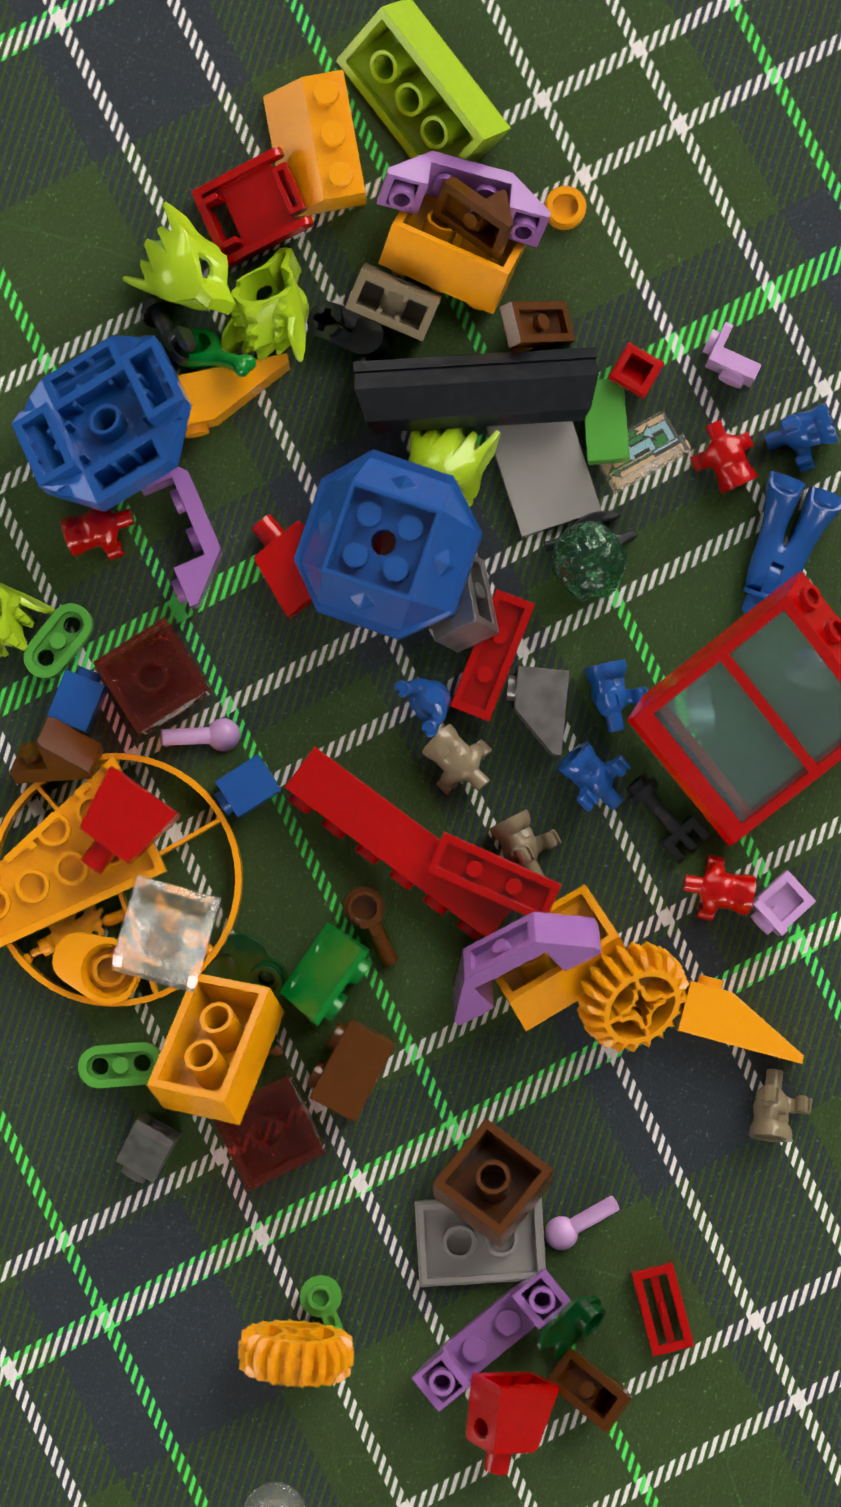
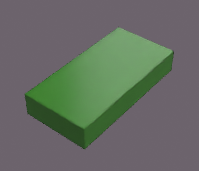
(607, 425)

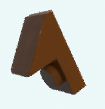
(475, 218)
(536, 325)
(57, 755)
(590, 1390)

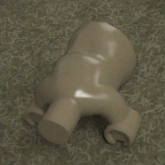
(457, 759)
(520, 843)
(773, 1110)

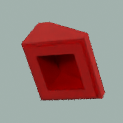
(636, 370)

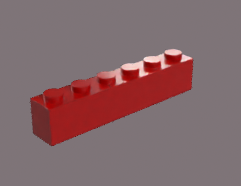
(388, 836)

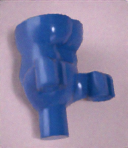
(803, 432)
(609, 692)
(429, 701)
(593, 776)

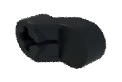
(331, 325)

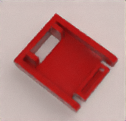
(260, 202)

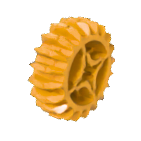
(632, 996)
(295, 1353)

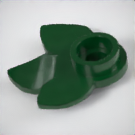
(245, 963)
(576, 1318)

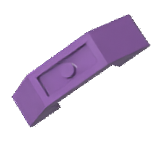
(412, 179)
(195, 575)
(563, 937)
(488, 1336)

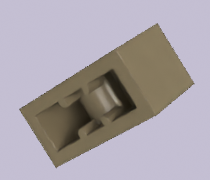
(393, 301)

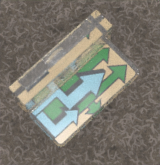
(651, 448)

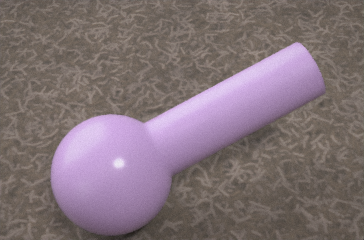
(221, 735)
(563, 1232)

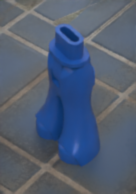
(771, 560)

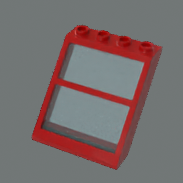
(752, 710)

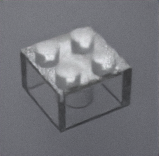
(165, 934)

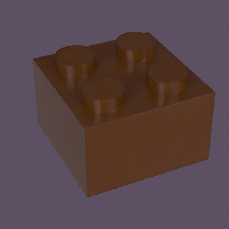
(352, 1068)
(493, 1182)

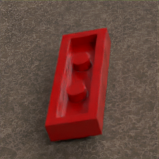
(492, 658)
(493, 876)

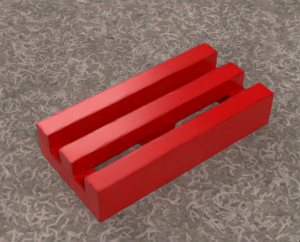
(653, 1272)

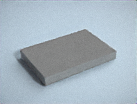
(544, 475)
(460, 1255)

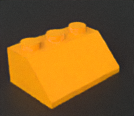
(318, 140)
(446, 261)
(540, 985)

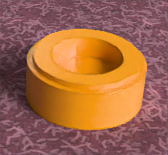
(566, 207)

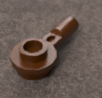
(365, 909)

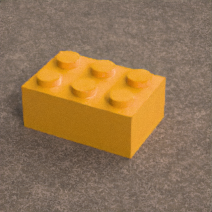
(216, 1049)

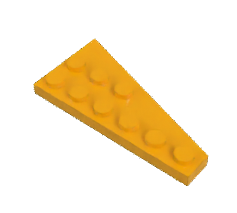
(48, 881)

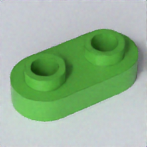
(56, 639)
(121, 1062)

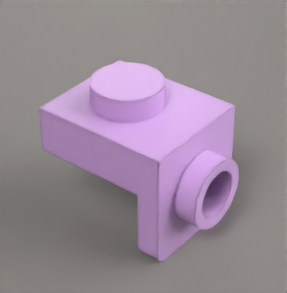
(732, 367)
(780, 904)

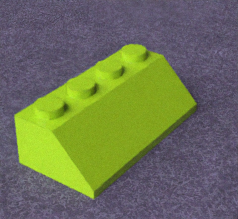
(420, 86)

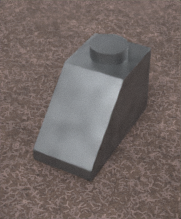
(475, 614)
(541, 703)
(147, 1148)

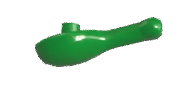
(211, 354)

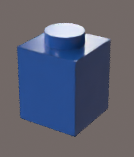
(79, 699)
(246, 787)

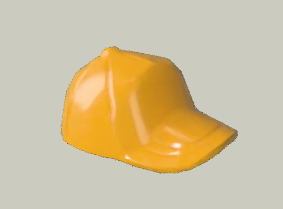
(86, 965)

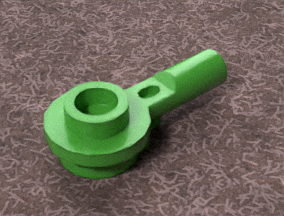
(321, 1298)

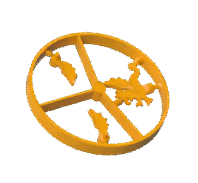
(91, 919)

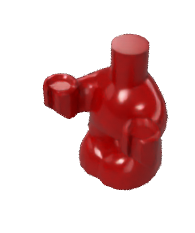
(726, 457)
(96, 530)
(721, 889)

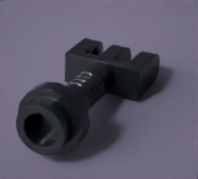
(177, 340)
(643, 791)

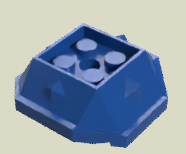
(105, 423)
(432, 553)

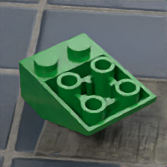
(325, 972)

